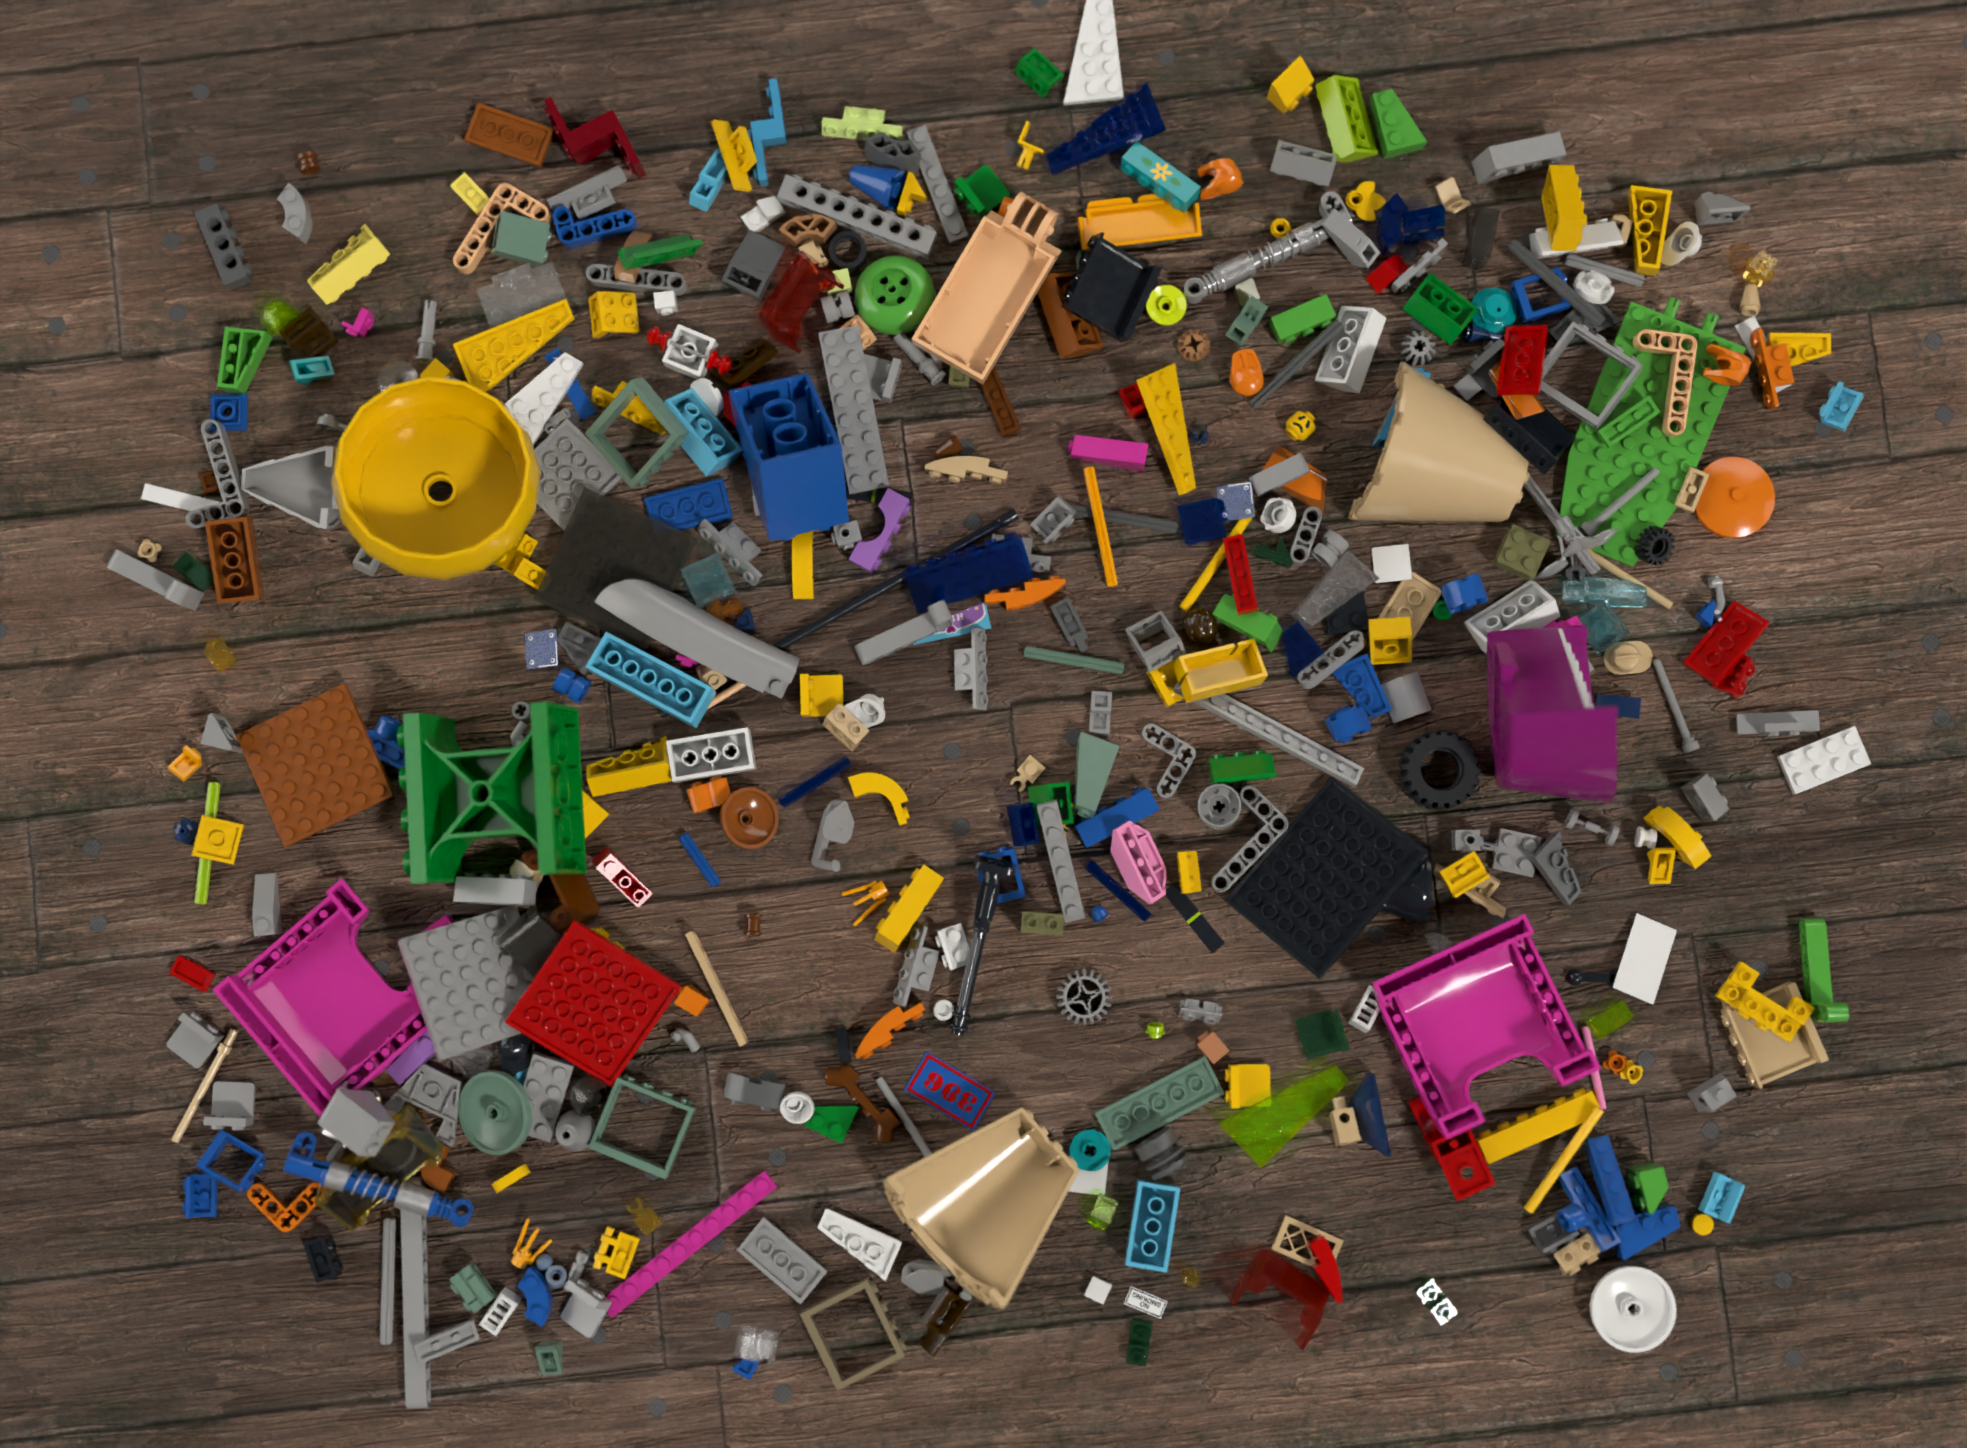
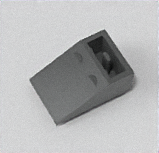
(753, 265)

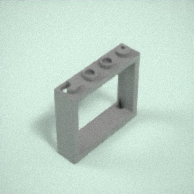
(1599, 343)

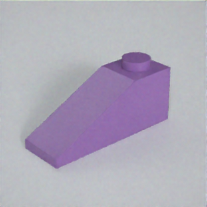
(412, 1059)

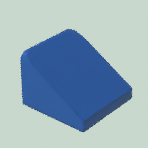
(1706, 614)

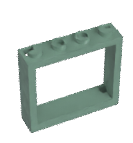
(678, 432)
(628, 1157)

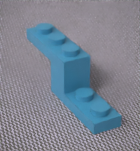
(767, 132)

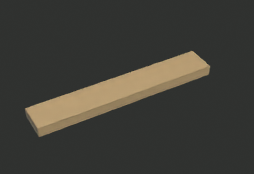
(717, 988)

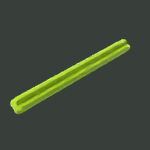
(204, 867)

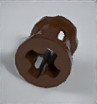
(752, 924)

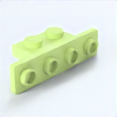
(860, 124)

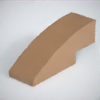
(634, 239)

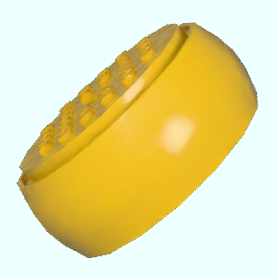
(429, 435)

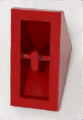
(1386, 273)
(1132, 401)

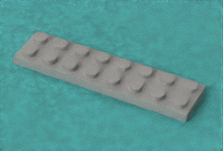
(853, 409)

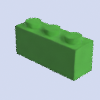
(1302, 319)

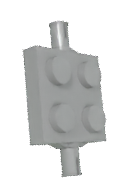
(1513, 852)

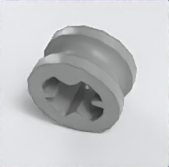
(527, 713)

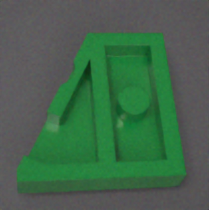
(832, 1121)

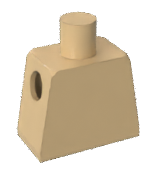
(1346, 1132)

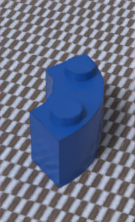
(538, 1296)

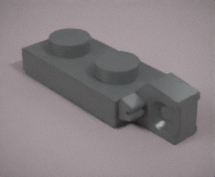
(1070, 624)

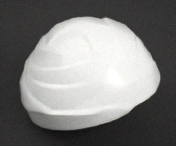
(797, 1107)

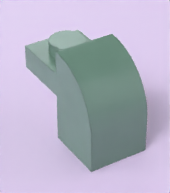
(1247, 321)

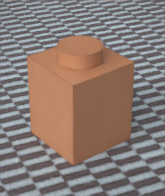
(1211, 1046)

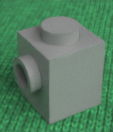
(1466, 840)

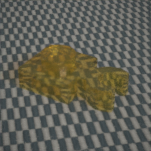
(647, 1219)

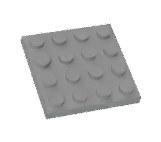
(566, 467)

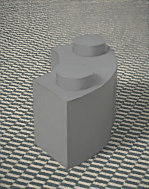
(297, 214)

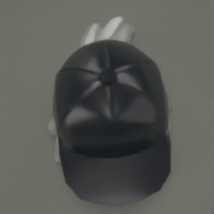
(515, 1053)

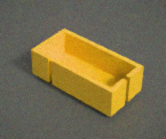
(1218, 672)

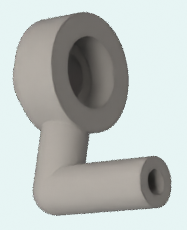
(329, 422)

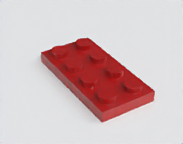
(1522, 360)
(1726, 643)

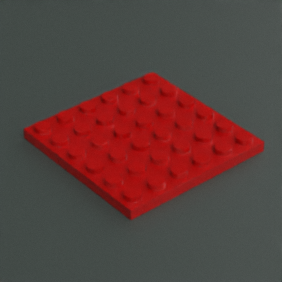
(593, 1003)

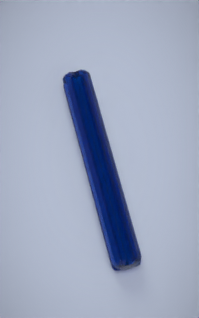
(815, 782)
(1118, 891)

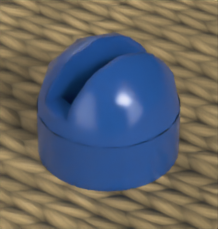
(1099, 913)

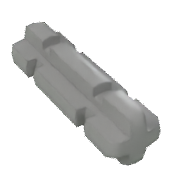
(577, 1267)

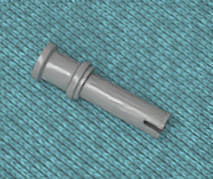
(426, 340)
(924, 364)

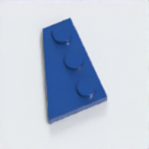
(1363, 684)

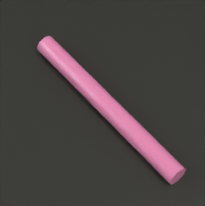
(1595, 1075)

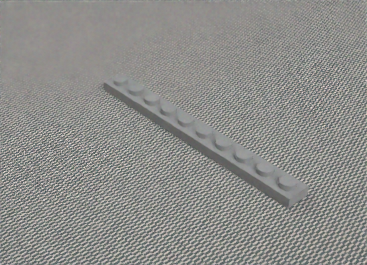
(1281, 737)

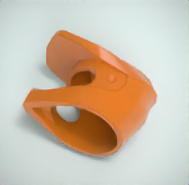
(1226, 178)
(1732, 366)
(1246, 373)

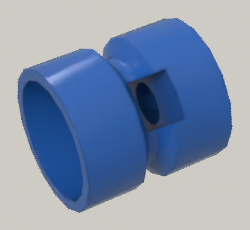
(573, 686)

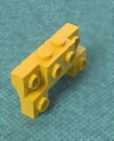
(1753, 1005)

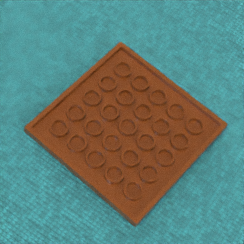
(315, 765)

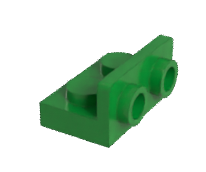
(1038, 72)

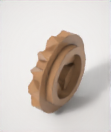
(1188, 352)

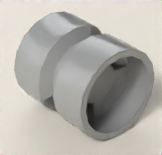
(837, 307)
(1329, 549)

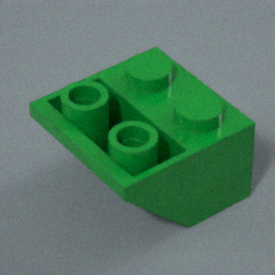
(1050, 792)

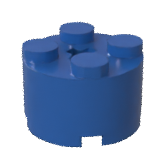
(1464, 594)
(1348, 722)

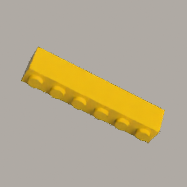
(1537, 1126)

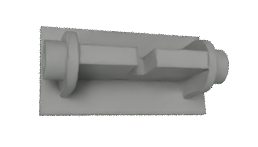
(1209, 1013)

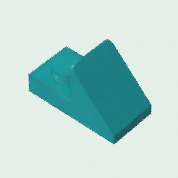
(311, 369)

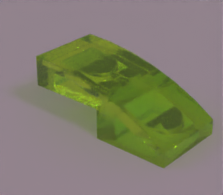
(1609, 1020)

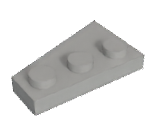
(1418, 270)

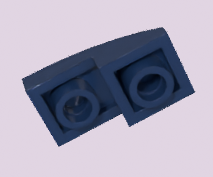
(1626, 706)

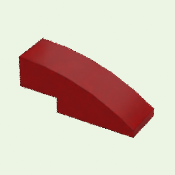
(1326, 1267)

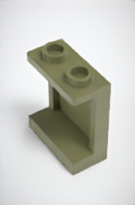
(1042, 923)

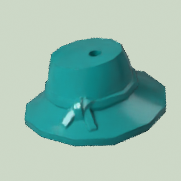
(1487, 315)

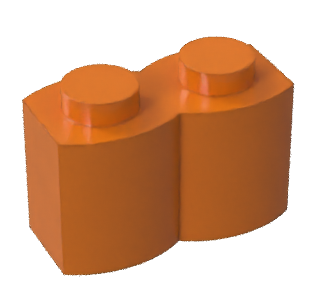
(708, 795)

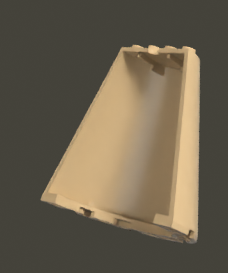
(1440, 461)
(985, 1202)

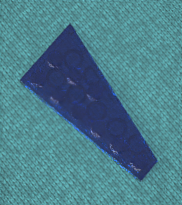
(1116, 128)

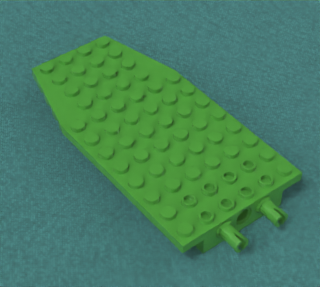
(1601, 475)

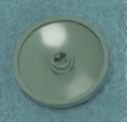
(495, 1112)

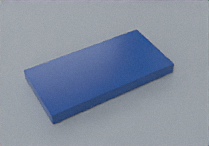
(690, 505)

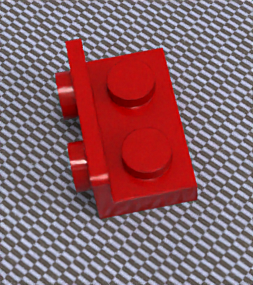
(1736, 680)

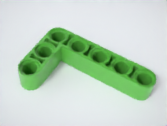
(1817, 973)

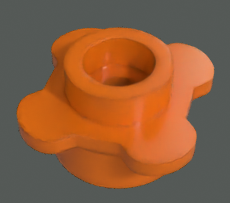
(1613, 1056)

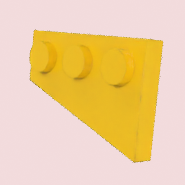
(1802, 346)

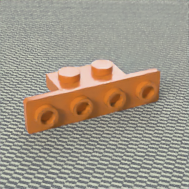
(1772, 365)

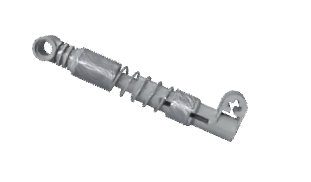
(1245, 265)

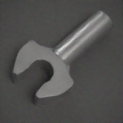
(1574, 567)

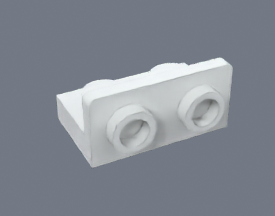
(954, 946)

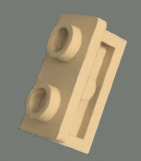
(1576, 1254)

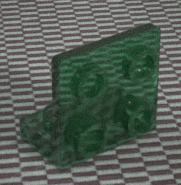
(1322, 1034)

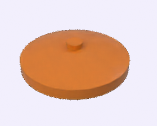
(1735, 498)

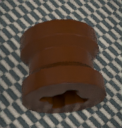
(308, 163)

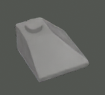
(1718, 208)

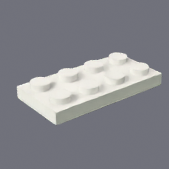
(1824, 760)

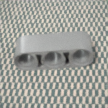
(1279, 474)
(1309, 527)

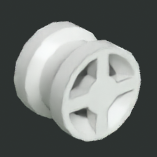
(1645, 837)

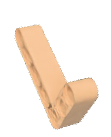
(486, 218)
(1675, 375)

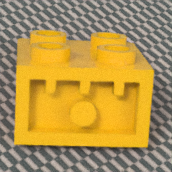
(613, 313)
(1164, 681)
(820, 694)

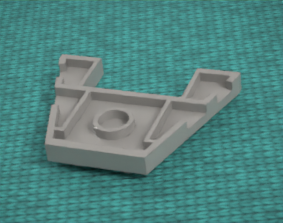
(435, 1093)

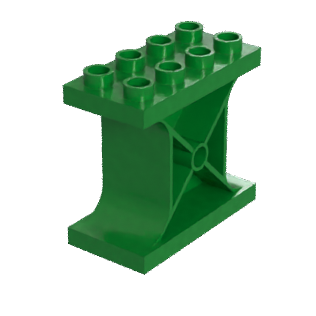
(492, 794)

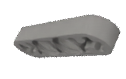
(1330, 658)

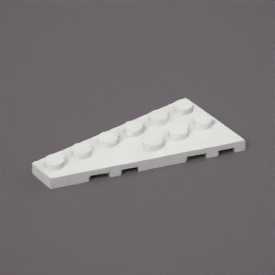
(1096, 63)
(543, 395)

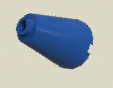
(879, 183)

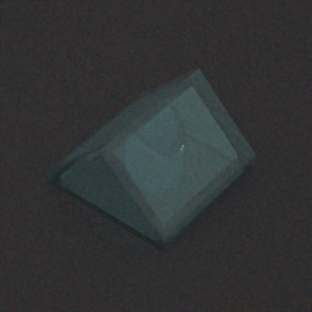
(1603, 627)

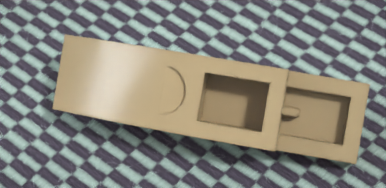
(957, 467)

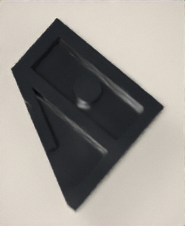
(1348, 617)

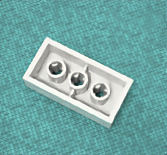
(701, 746)

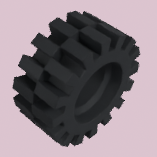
(1663, 547)

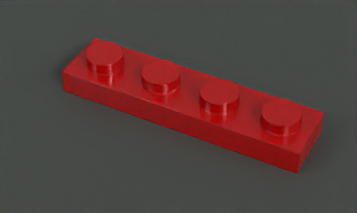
(1240, 574)

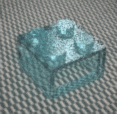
(708, 580)

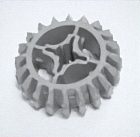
(1101, 991)

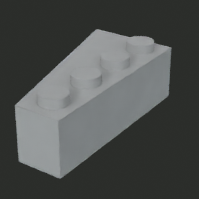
(1518, 156)

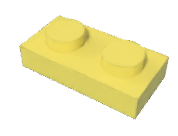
(470, 193)

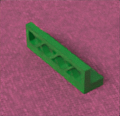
(658, 251)

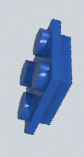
(238, 419)

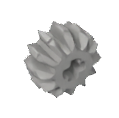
(1421, 341)

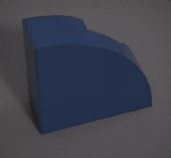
(745, 621)

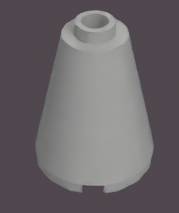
(574, 1131)

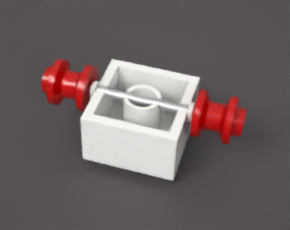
(689, 351)

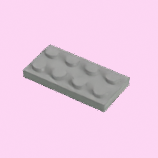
(546, 1089)
(782, 1260)

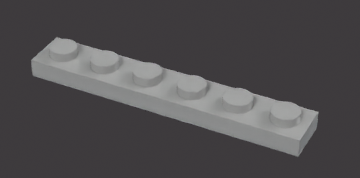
(938, 186)
(1060, 861)

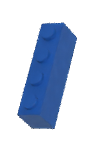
(1106, 820)
(1609, 1180)

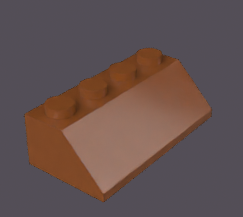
(1070, 333)

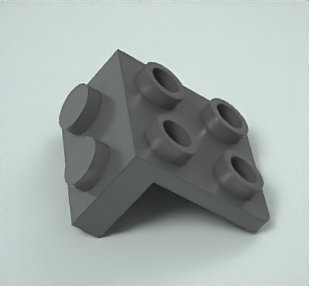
(1483, 364)

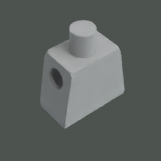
(1713, 1092)

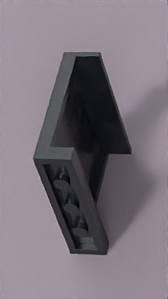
(1110, 288)
(1537, 437)

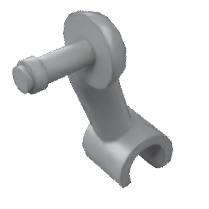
(1717, 583)

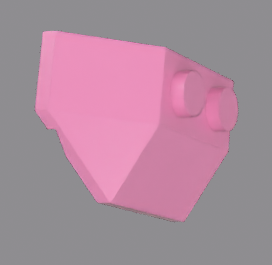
(1139, 861)

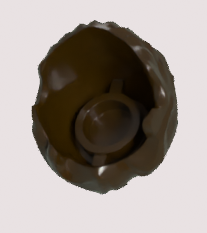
(1200, 626)

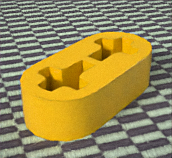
(510, 1178)

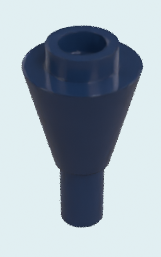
(1475, 333)

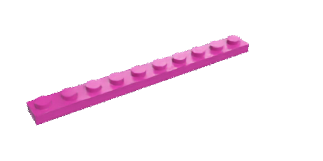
(690, 1242)

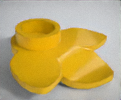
(1367, 200)

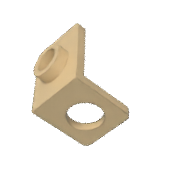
(1450, 196)

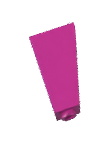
(1109, 452)

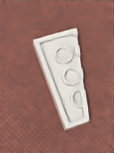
(862, 1241)

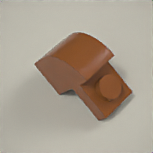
(439, 1176)

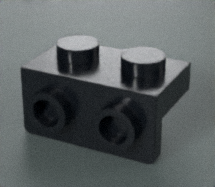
(323, 1258)

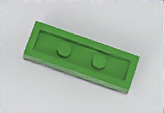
(1628, 421)

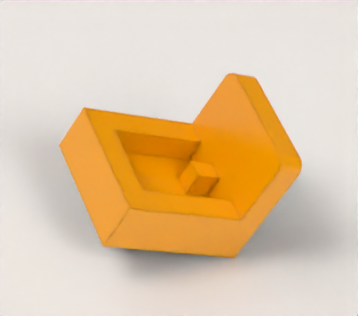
(186, 763)

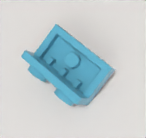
(1840, 407)
(1721, 1197)

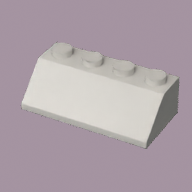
(1595, 237)
(1351, 350)
(1521, 609)

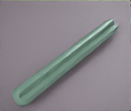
(1073, 659)

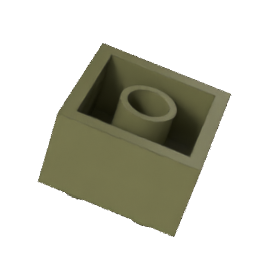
(1521, 552)

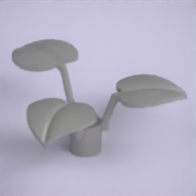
(1568, 532)

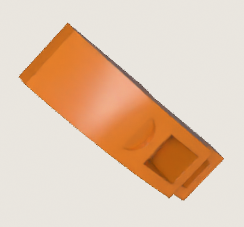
(1034, 593)
(880, 1033)

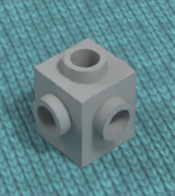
(851, 540)

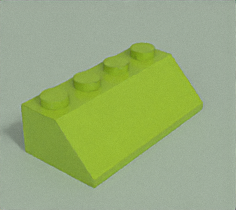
(1346, 118)

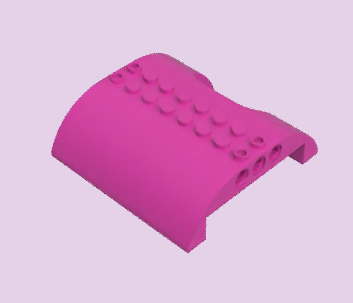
(324, 1004)
(1474, 1013)

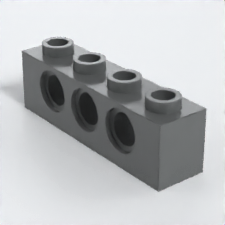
(208, 220)

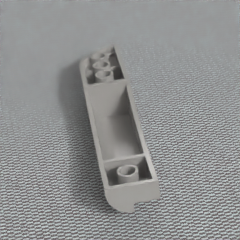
(699, 635)

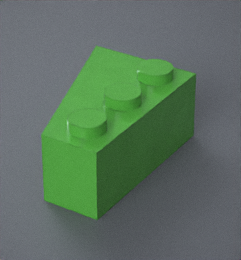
(1394, 125)
(241, 358)
(1254, 625)

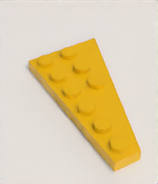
(500, 350)
(1164, 405)

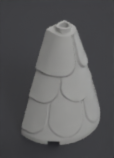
(297, 485)

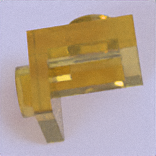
(219, 654)

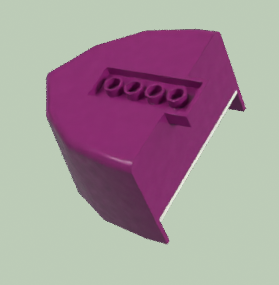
(1544, 716)

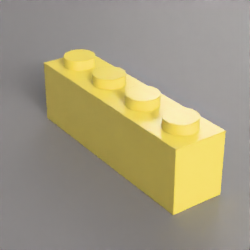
(348, 265)

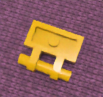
(622, 1254)

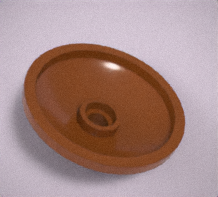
(760, 816)

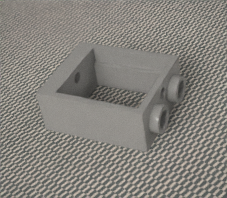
(1161, 653)

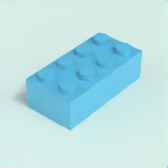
(708, 440)
(1152, 1225)

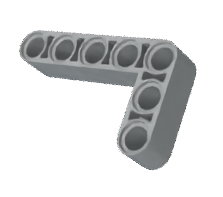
(223, 480)
(155, 580)
(903, 635)
(1253, 842)

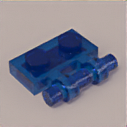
(1423, 219)

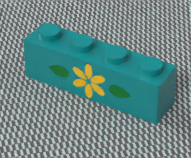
(1160, 177)

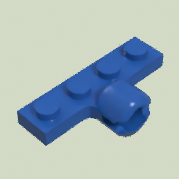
(386, 743)
(1585, 1211)

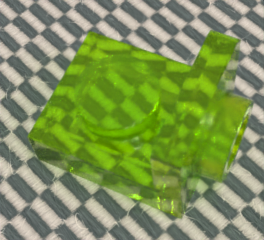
(1102, 1212)

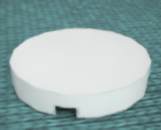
(1593, 287)
(710, 395)

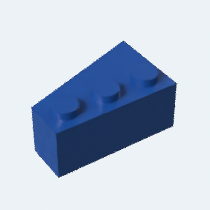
(1645, 1230)

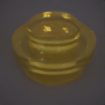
(1190, 1277)

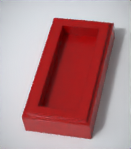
(192, 973)

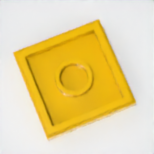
(217, 839)

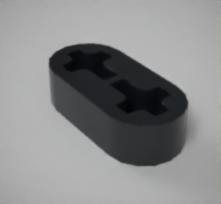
(843, 1045)

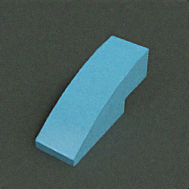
(709, 182)

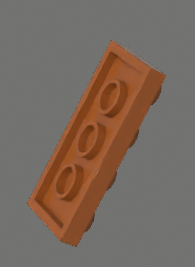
(509, 135)

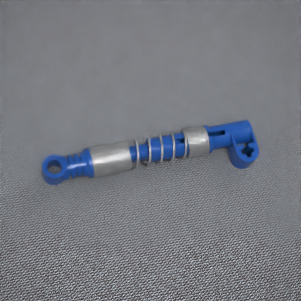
(342, 1177)

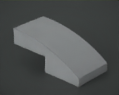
(1100, 713)

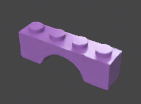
(868, 554)

